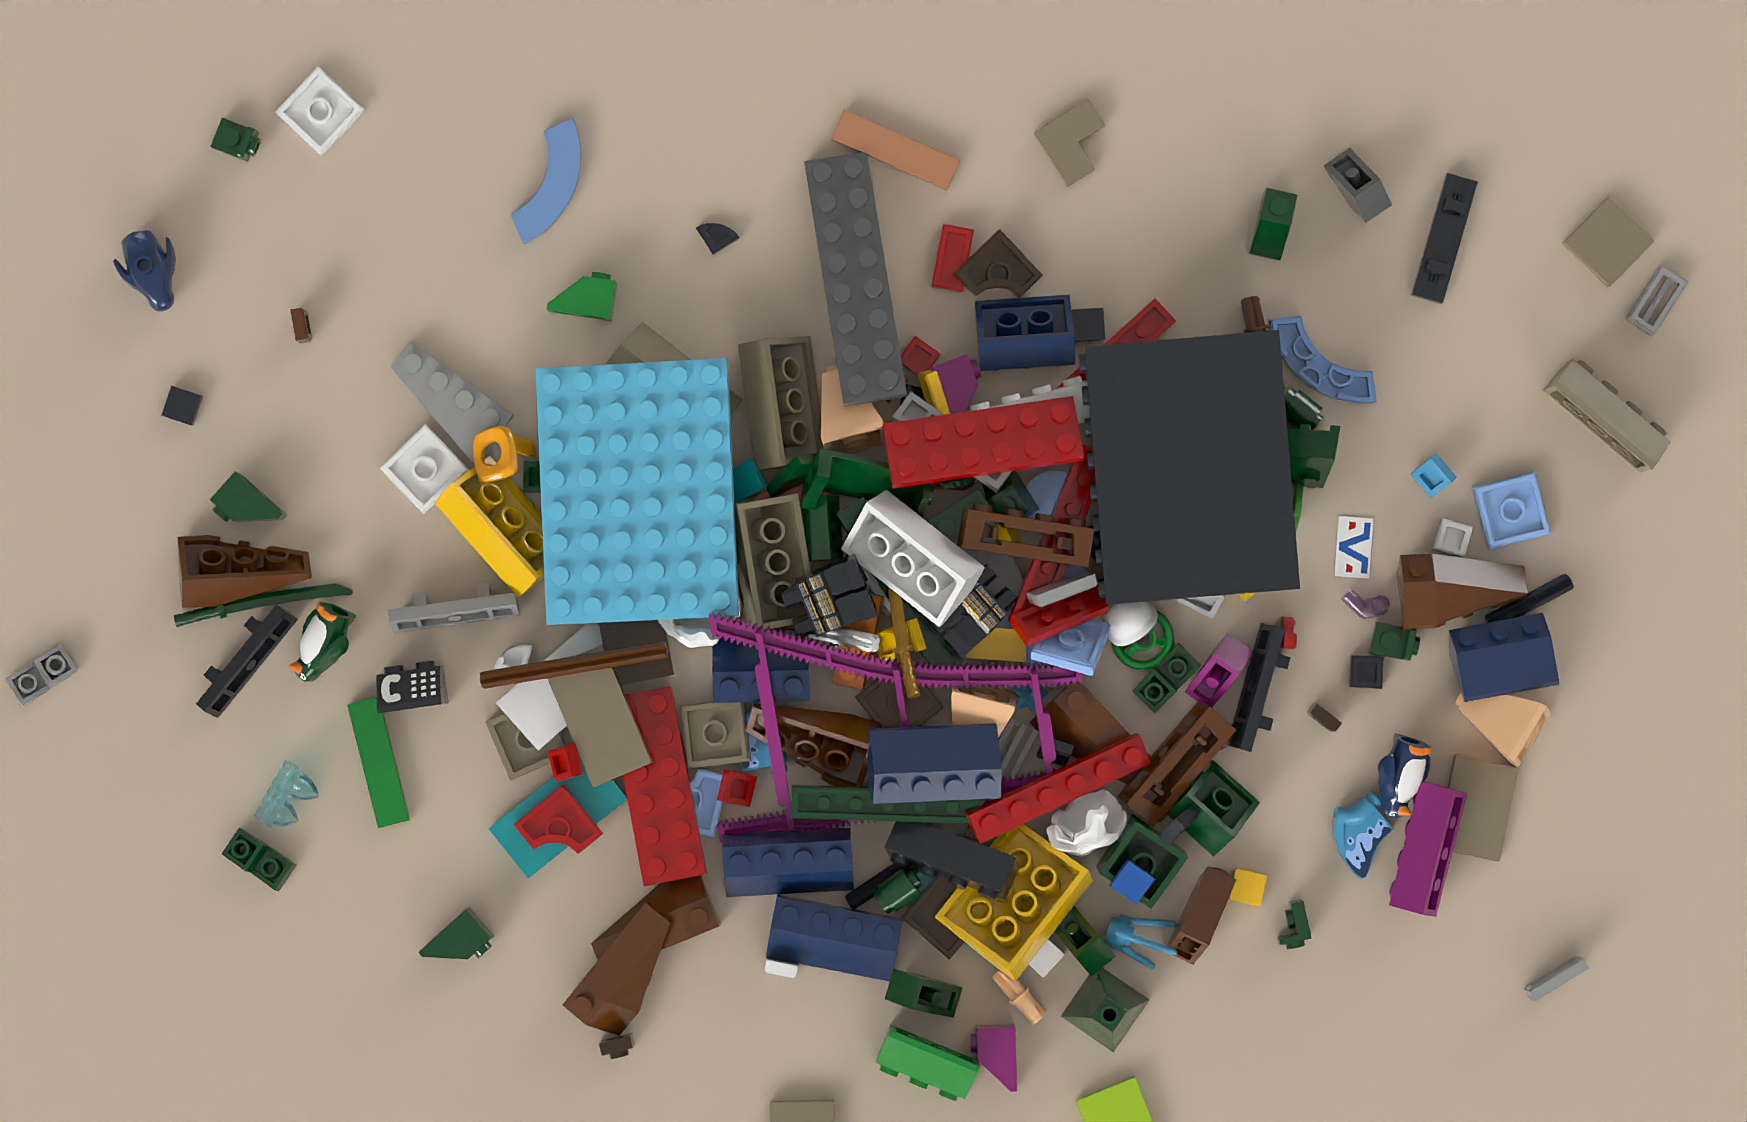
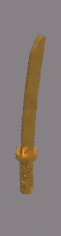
(903, 648)

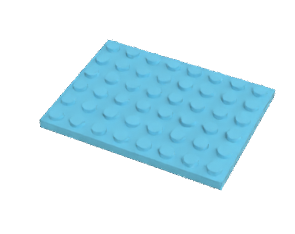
(637, 491)

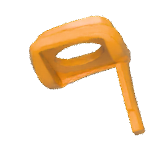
(508, 462)

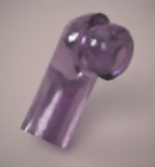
(1366, 607)

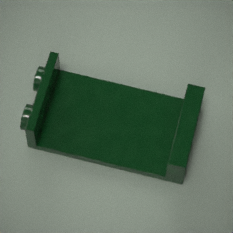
(858, 478)

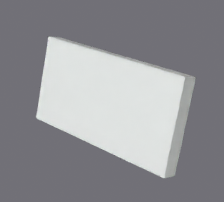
(533, 703)

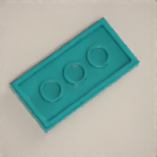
(596, 802)

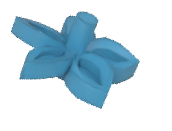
(1027, 697)

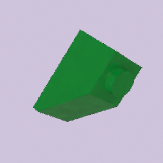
(587, 298)

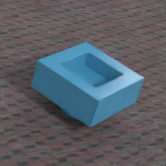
(1433, 475)

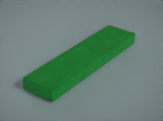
(378, 763)

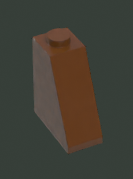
(1201, 914)

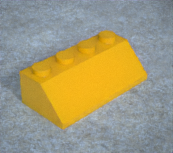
(499, 526)

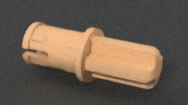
(1020, 997)

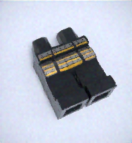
(821, 600)
(981, 615)

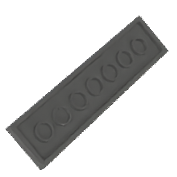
(855, 279)

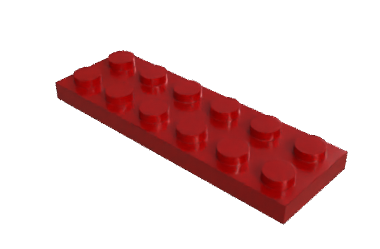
(983, 442)
(662, 794)

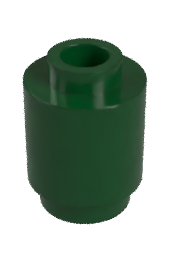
(1301, 409)
(898, 890)

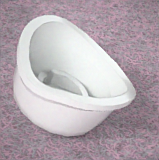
(1130, 621)

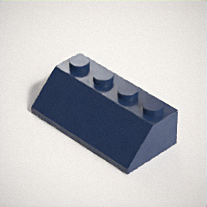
(934, 763)
(788, 862)
(834, 937)

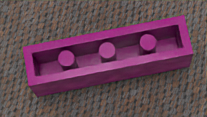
(1427, 849)

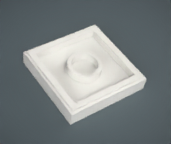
(320, 111)
(424, 468)

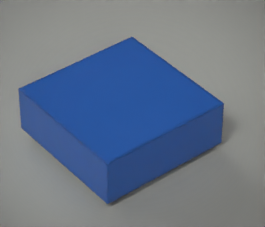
(1131, 881)

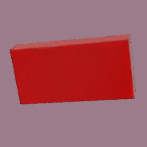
(952, 253)

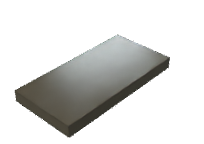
(600, 723)

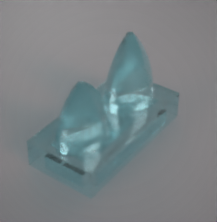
(287, 783)

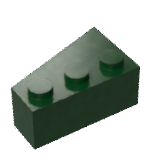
(1312, 454)

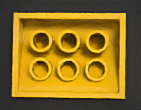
(1038, 901)

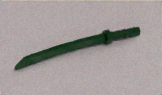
(261, 600)

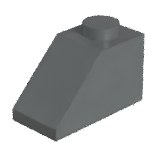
(1358, 185)

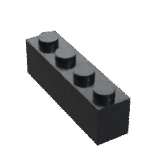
(953, 858)

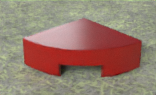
(1290, 639)

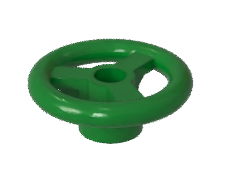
(1166, 645)

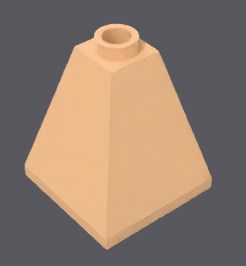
(849, 427)
(982, 706)
(1507, 723)

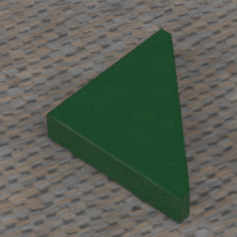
(791, 474)

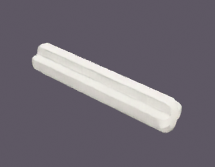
(851, 638)

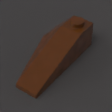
(225, 572)
(1448, 587)
(1083, 722)
(823, 740)
(682, 902)
(618, 981)

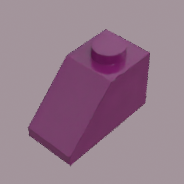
(958, 382)
(1219, 670)
(997, 1052)

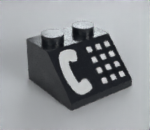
(411, 688)

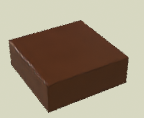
(301, 325)

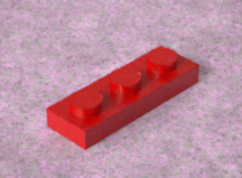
(1046, 621)

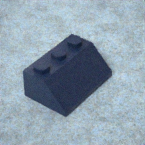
(1025, 332)
(1503, 657)
(736, 677)

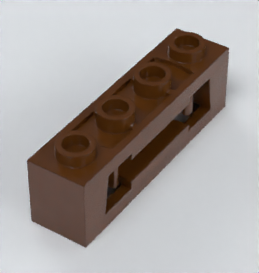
(1078, 541)
(1200, 724)

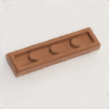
(895, 150)

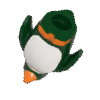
(322, 640)

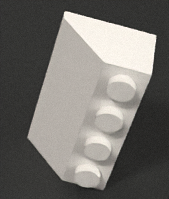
(912, 557)

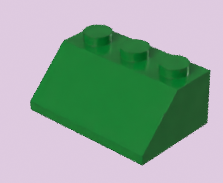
(927, 1063)

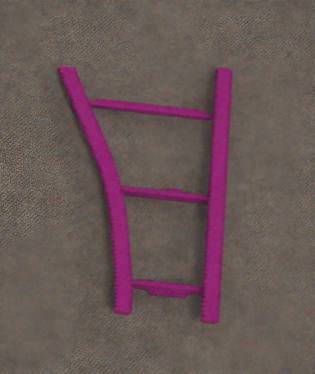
(878, 668)

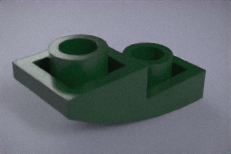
(1166, 678)
(259, 859)

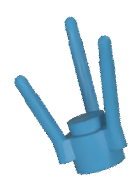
(1121, 933)

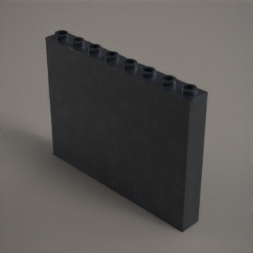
(1190, 467)

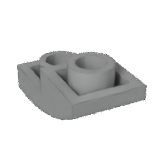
(41, 675)

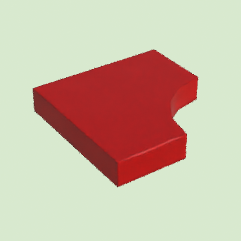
(560, 821)

